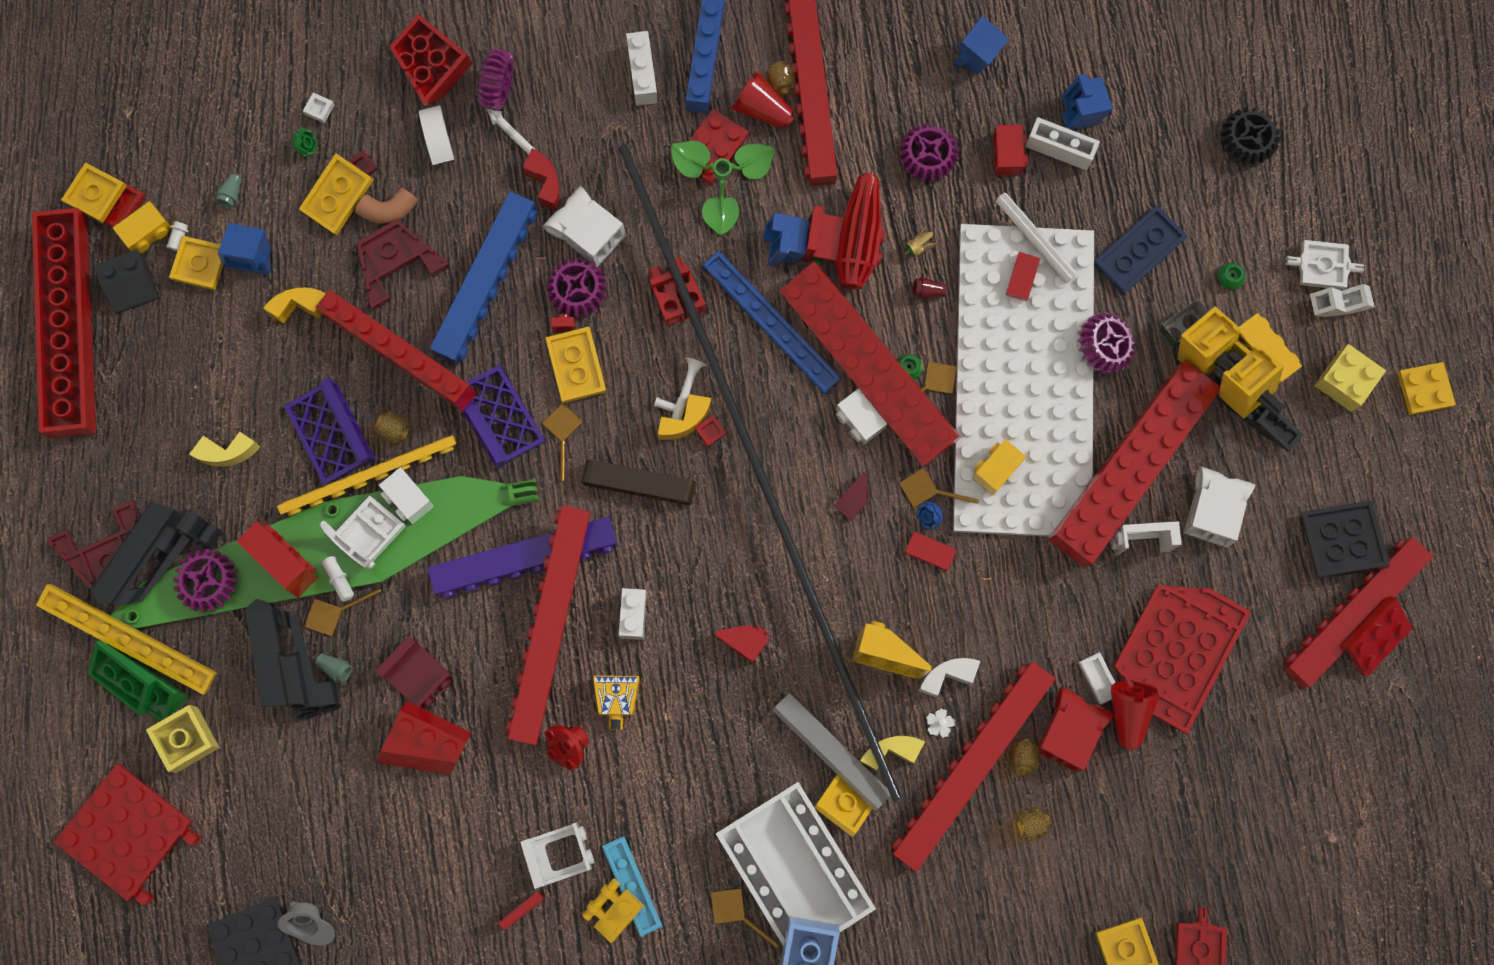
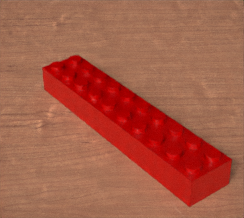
(63, 323)
(870, 364)
(1134, 464)

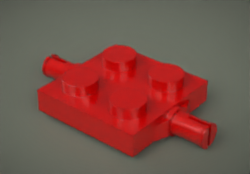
(1200, 942)

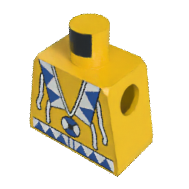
(616, 697)

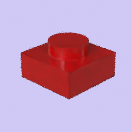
(563, 323)
(710, 431)

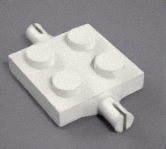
(1324, 264)

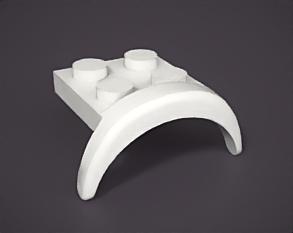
(365, 532)

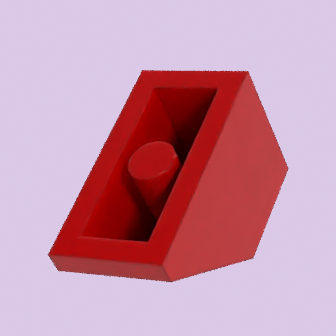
(744, 640)

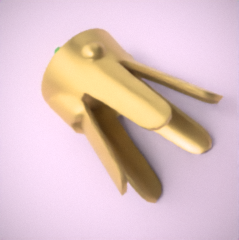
(915, 245)

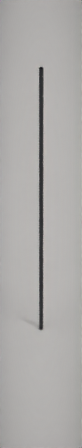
(761, 476)

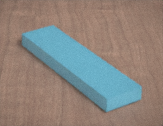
(629, 877)

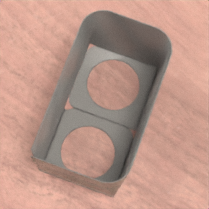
(1196, 309)

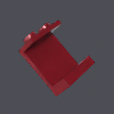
(415, 673)

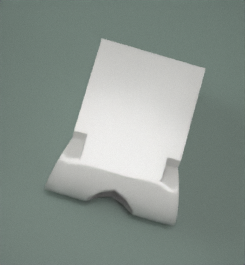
(586, 227)
(1217, 507)

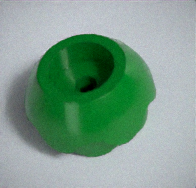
(304, 142)
(1225, 278)
(915, 363)

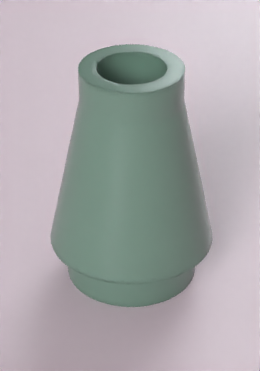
(228, 192)
(335, 668)

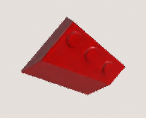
(429, 59)
(423, 741)

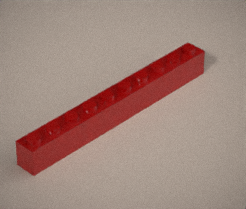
(812, 92)
(549, 625)
(973, 765)

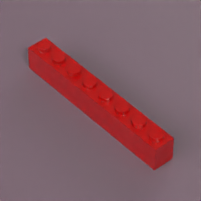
(396, 350)
(1327, 643)

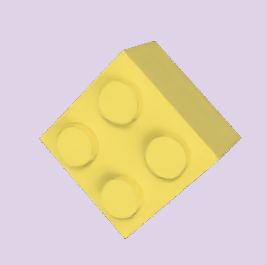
(1350, 378)
(182, 739)

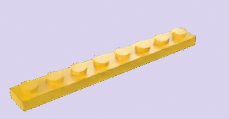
(359, 479)
(126, 639)

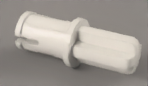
(338, 578)

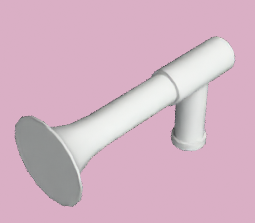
(679, 408)

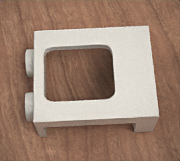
(1167, 532)
(538, 861)

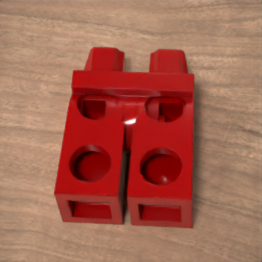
(667, 293)

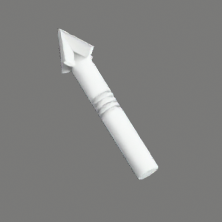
(497, 118)

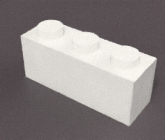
(642, 68)
(1062, 143)

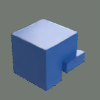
(980, 46)
(1085, 102)
(787, 238)
(245, 249)

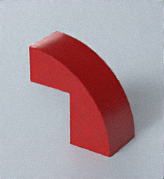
(542, 170)

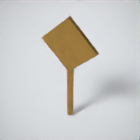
(940, 378)
(562, 425)
(920, 488)
(325, 616)
(729, 907)

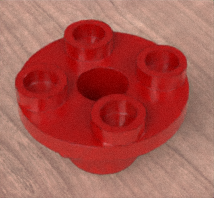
(566, 745)

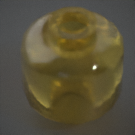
(780, 77)
(391, 427)
(1024, 757)
(1032, 824)

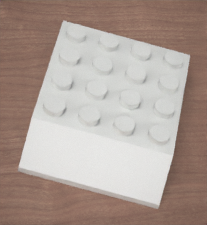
(794, 864)

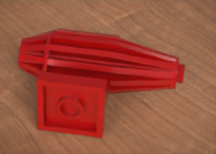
(850, 239)

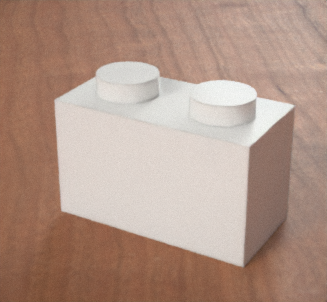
(860, 417)
(406, 496)
(632, 614)

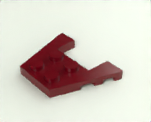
(388, 252)
(93, 559)

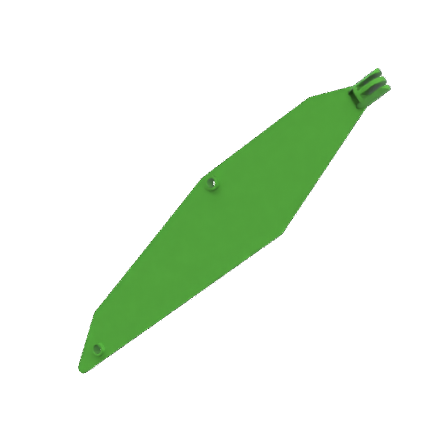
(458, 507)

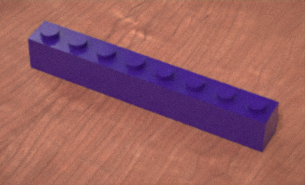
(512, 561)

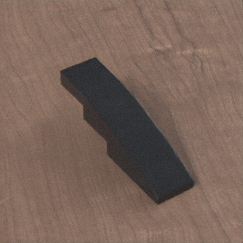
(1273, 427)

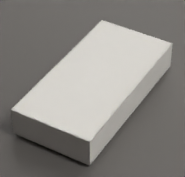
(1097, 677)

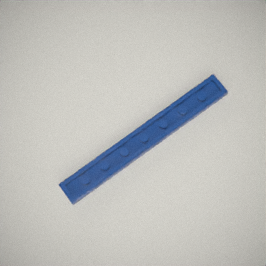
(771, 322)

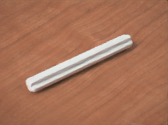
(1036, 237)

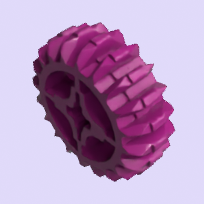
(495, 79)
(925, 147)
(585, 271)
(1094, 341)
(200, 599)

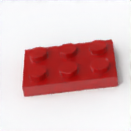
(721, 138)
(1378, 636)

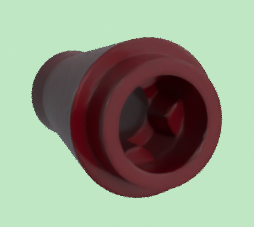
(928, 288)

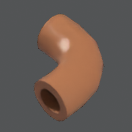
(386, 211)

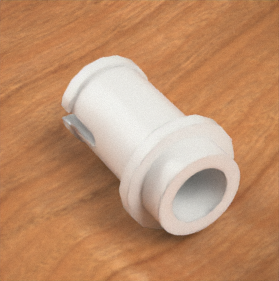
(178, 230)

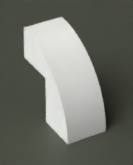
(436, 135)
(1336, 302)
(958, 669)

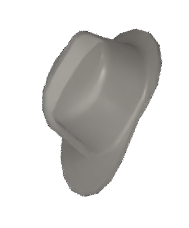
(305, 924)

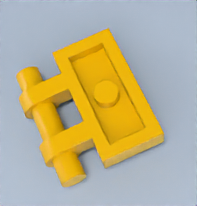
(618, 916)

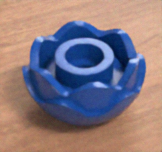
(930, 515)

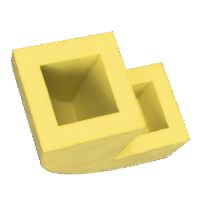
(212, 454)
(901, 746)

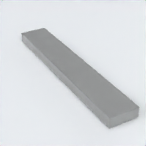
(832, 752)

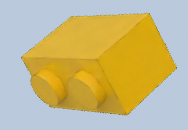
(142, 228)
(999, 466)

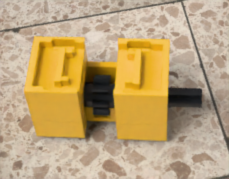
(1246, 375)

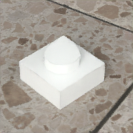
(318, 107)

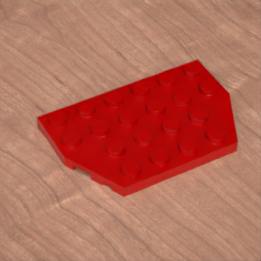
(1181, 648)

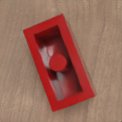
(1009, 150)

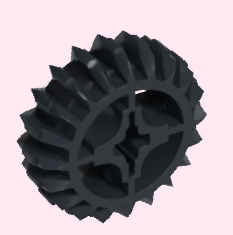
(1250, 148)

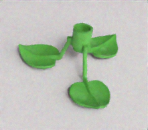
(691, 159)

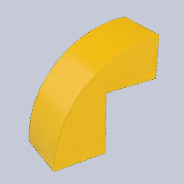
(284, 303)
(695, 413)

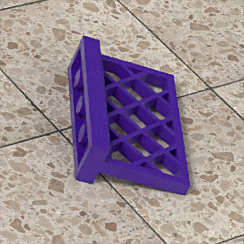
(348, 426)
(483, 431)

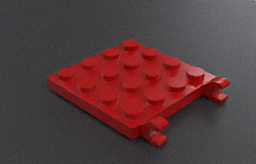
(125, 833)

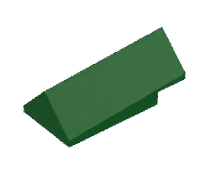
(134, 683)

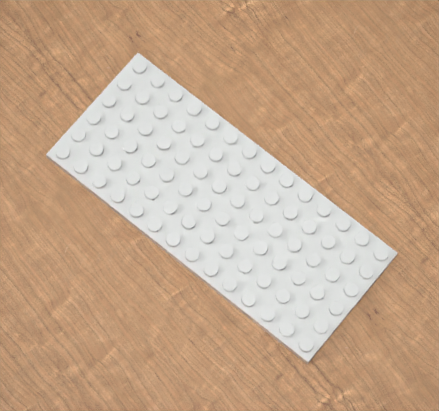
(1022, 380)

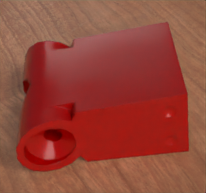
(1073, 730)

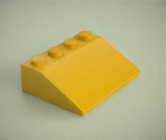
(886, 651)

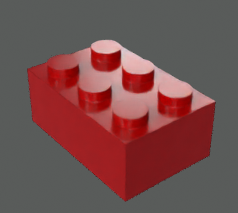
(278, 558)

